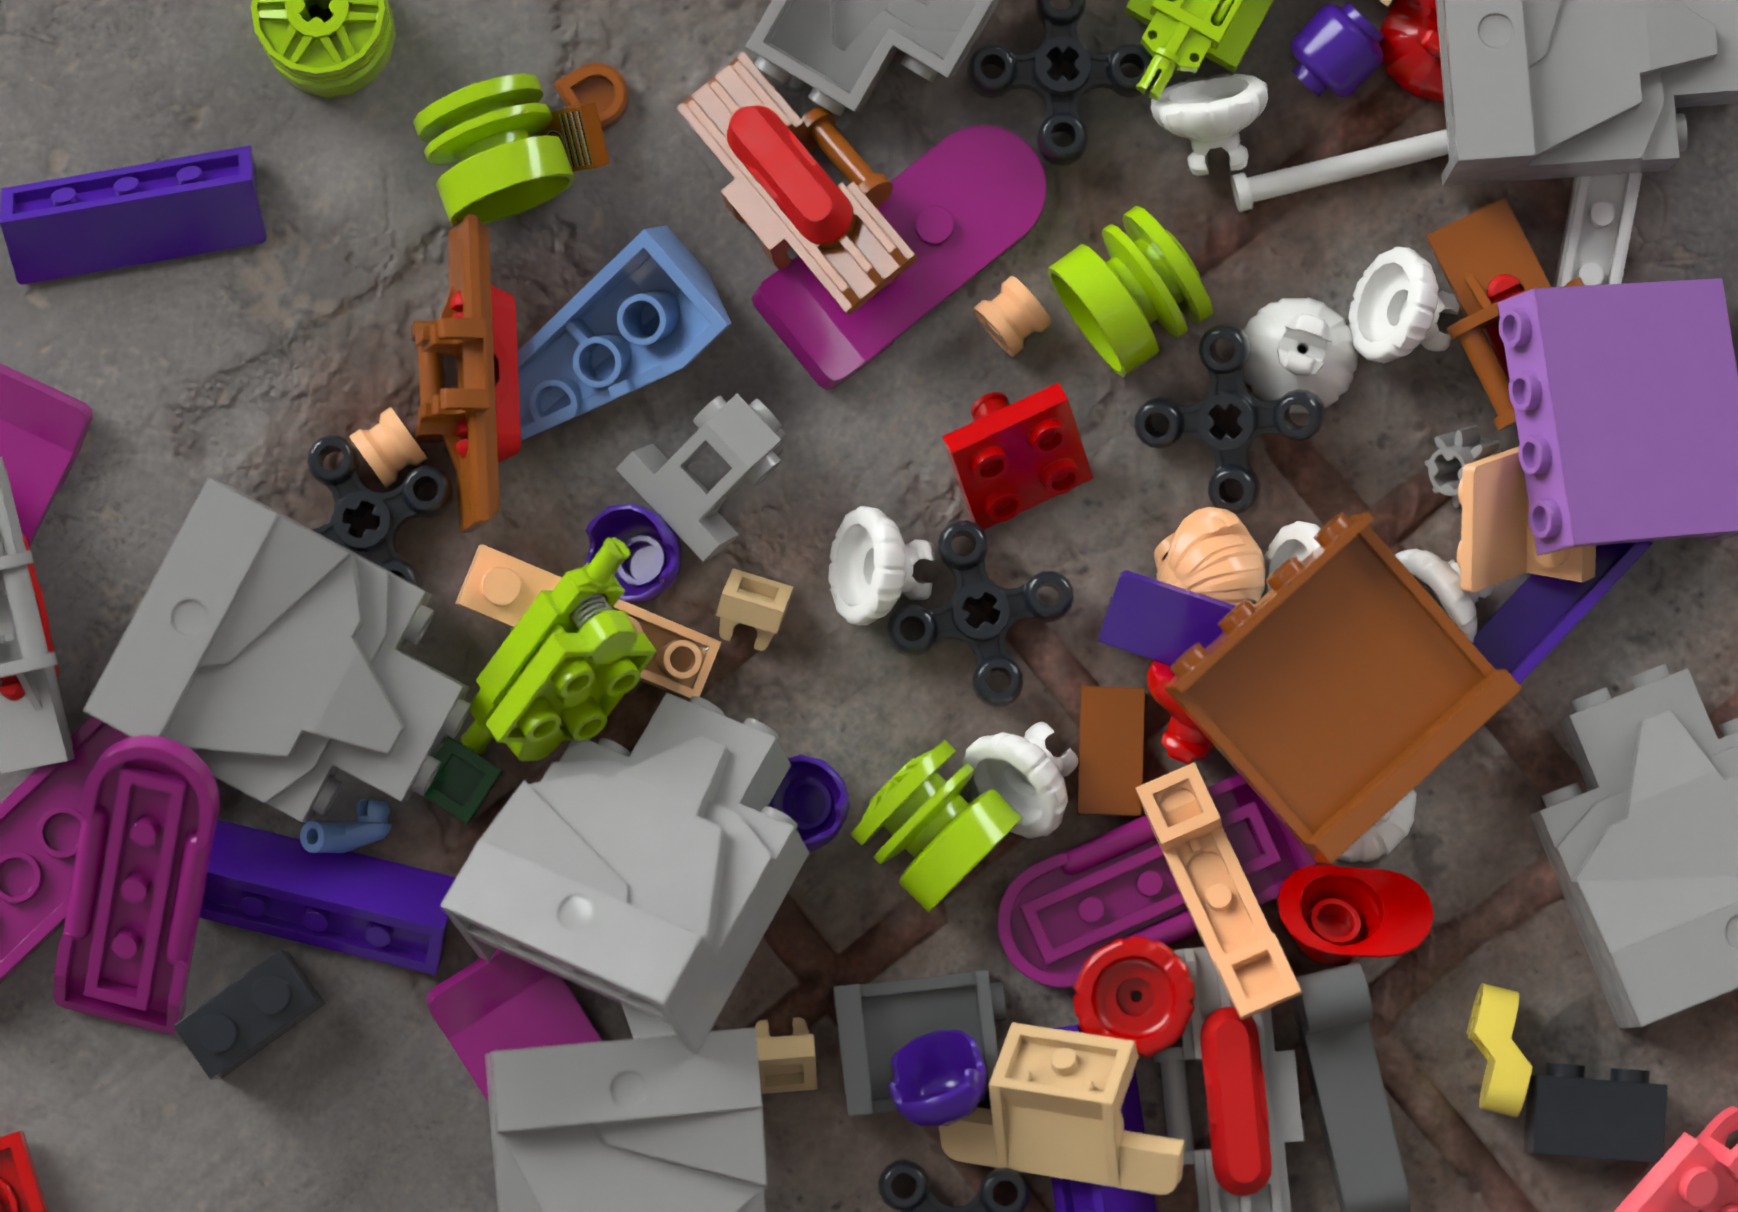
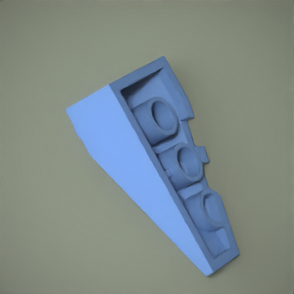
(620, 332)

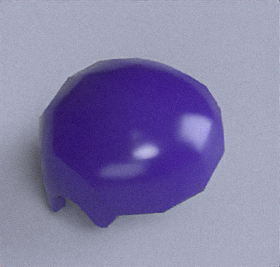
(652, 547)
(814, 799)
(938, 1078)

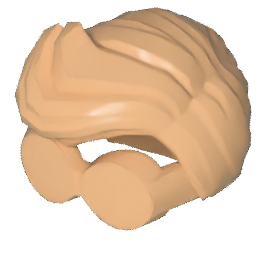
(1213, 557)

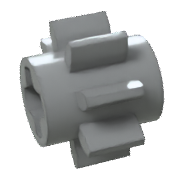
(1454, 452)

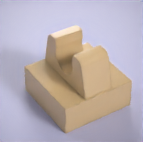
(754, 603)
(786, 1061)

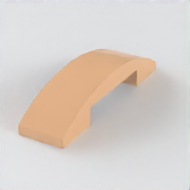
(1217, 892)

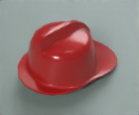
(1353, 913)

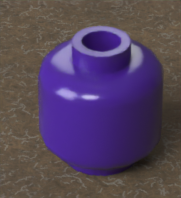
(1336, 50)

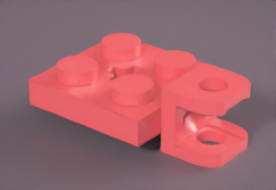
(1692, 1173)

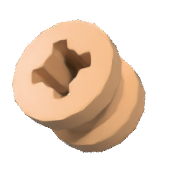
(1012, 316)
(388, 447)

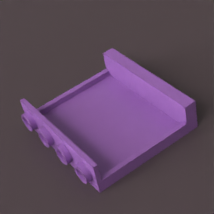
(1624, 411)

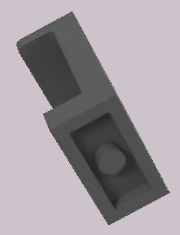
(886, 1016)

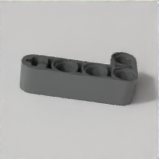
(1349, 1090)

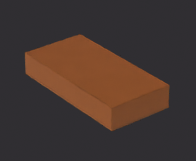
(1110, 751)

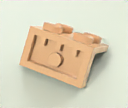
(1497, 531)

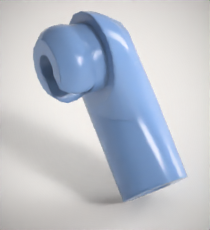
(345, 836)

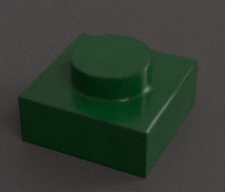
(461, 780)

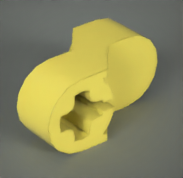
(1491, 1032)

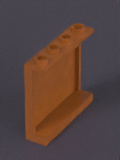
(1338, 687)

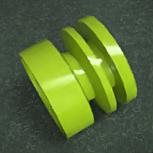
(326, 56)
(491, 141)
(1140, 284)
(935, 824)

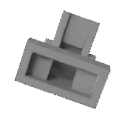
(743, 436)

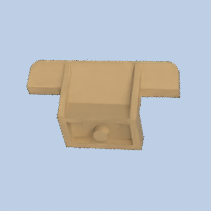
(1061, 1115)

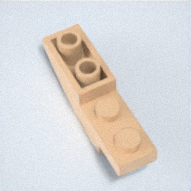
(506, 587)

